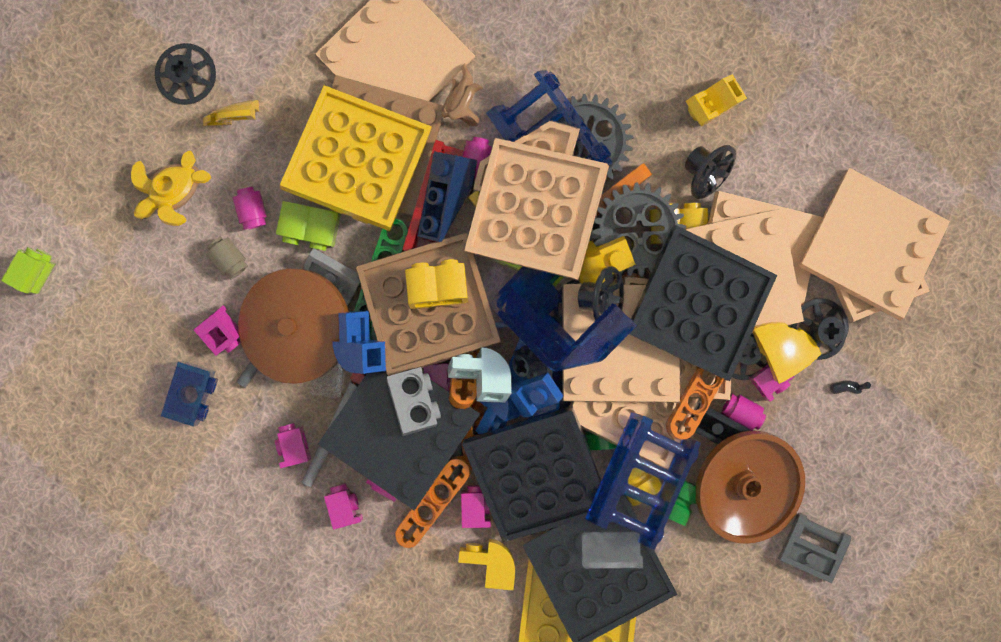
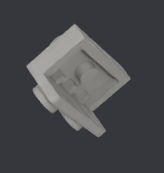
(340, 276)

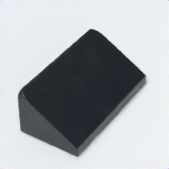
(717, 426)

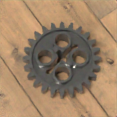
(616, 140)
(637, 202)

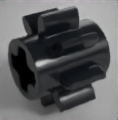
(527, 363)

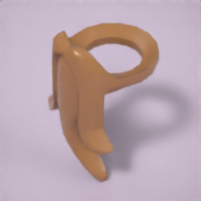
(460, 98)

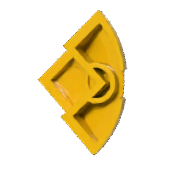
(233, 112)
(785, 349)

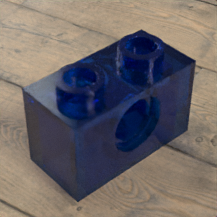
(177, 406)

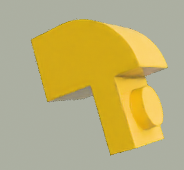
(715, 100)
(614, 253)
(499, 562)

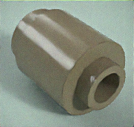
(226, 257)

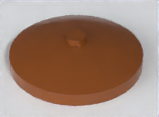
(291, 325)
(750, 487)

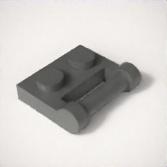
(810, 556)

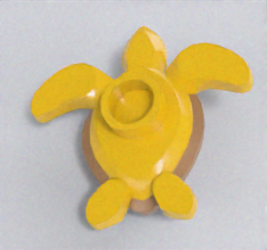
(168, 189)

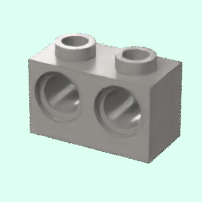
(405, 403)

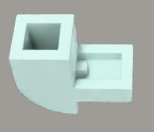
(488, 369)

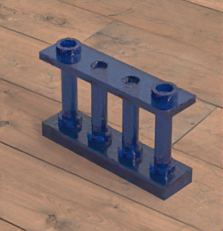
(505, 117)
(619, 469)

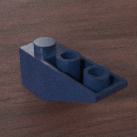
(446, 191)

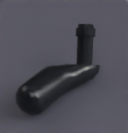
(850, 386)

